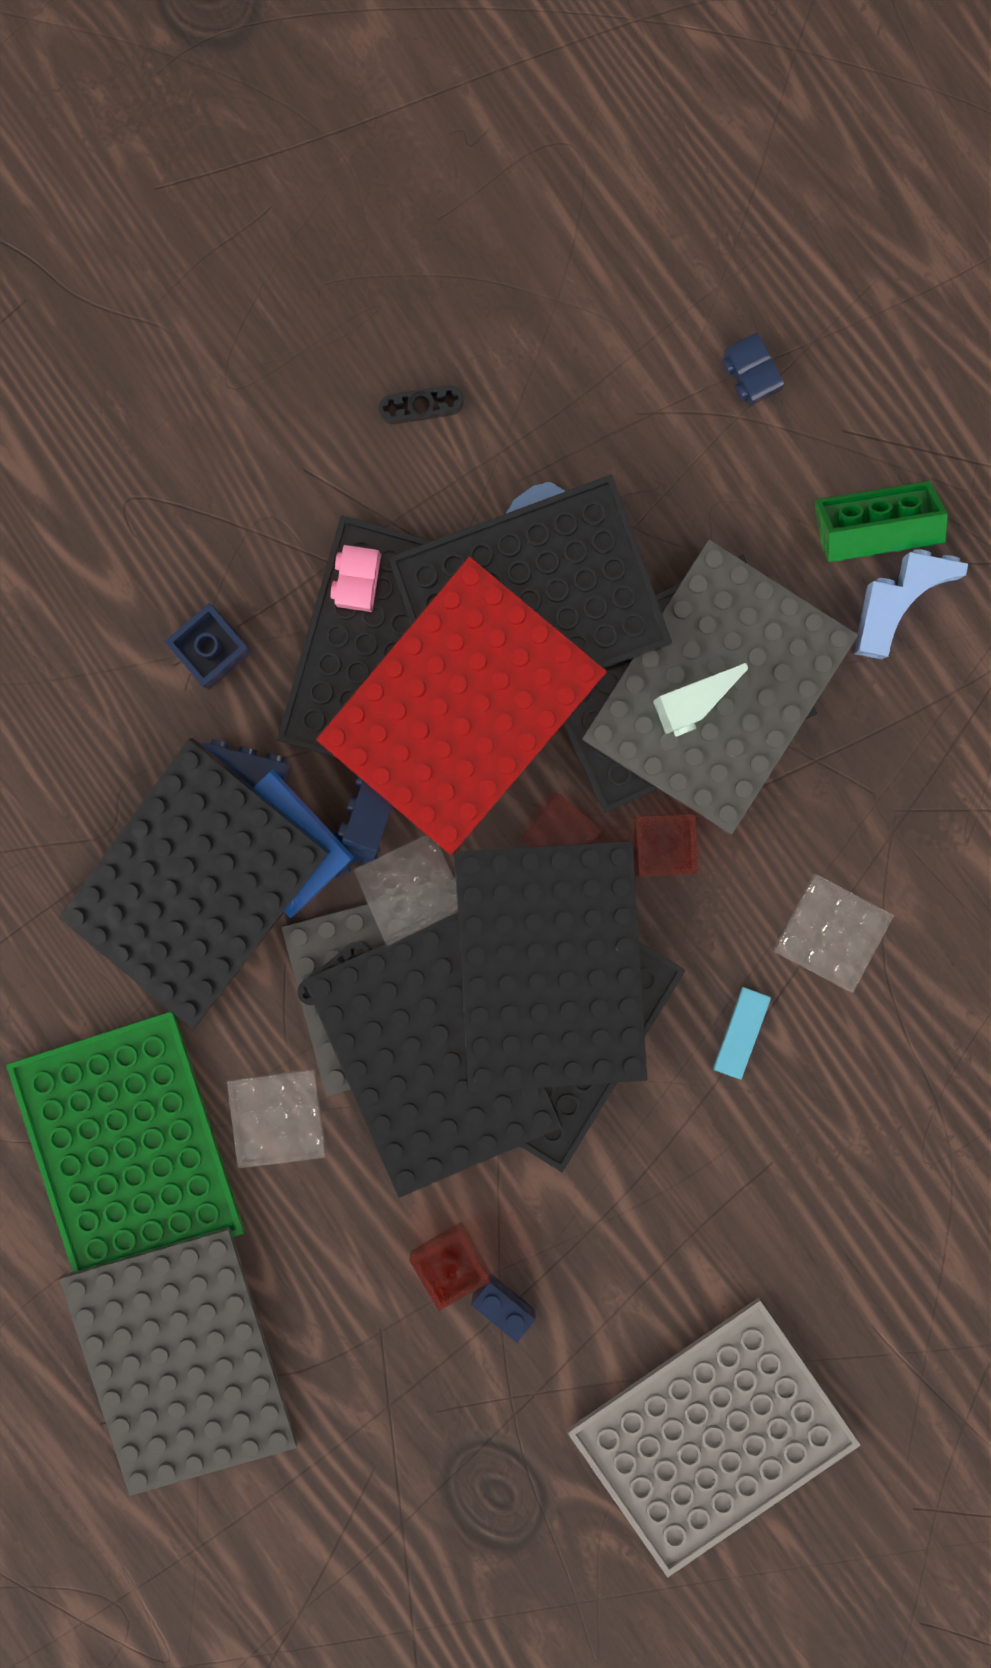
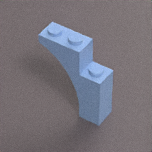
(887, 603)

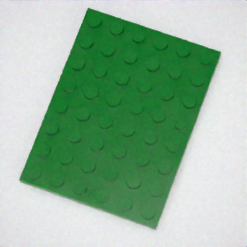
(124, 1142)

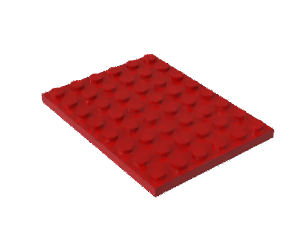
(461, 706)

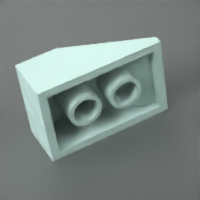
(691, 703)

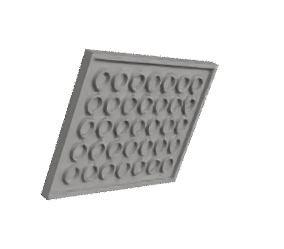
(713, 1437)

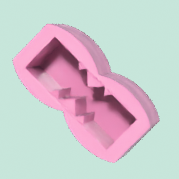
(357, 578)

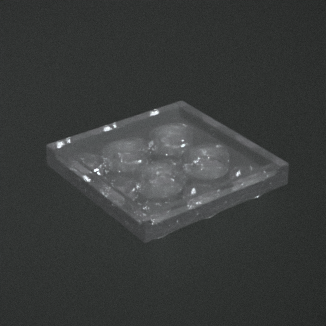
(408, 889)
(833, 933)
(276, 1118)

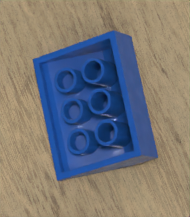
(287, 801)

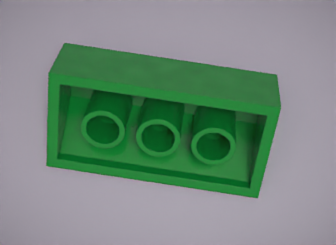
(881, 521)

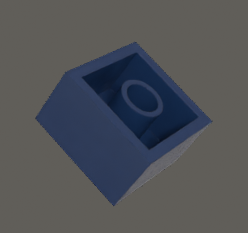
(208, 646)

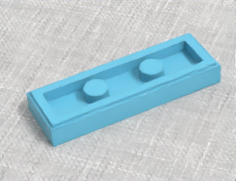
(741, 1033)

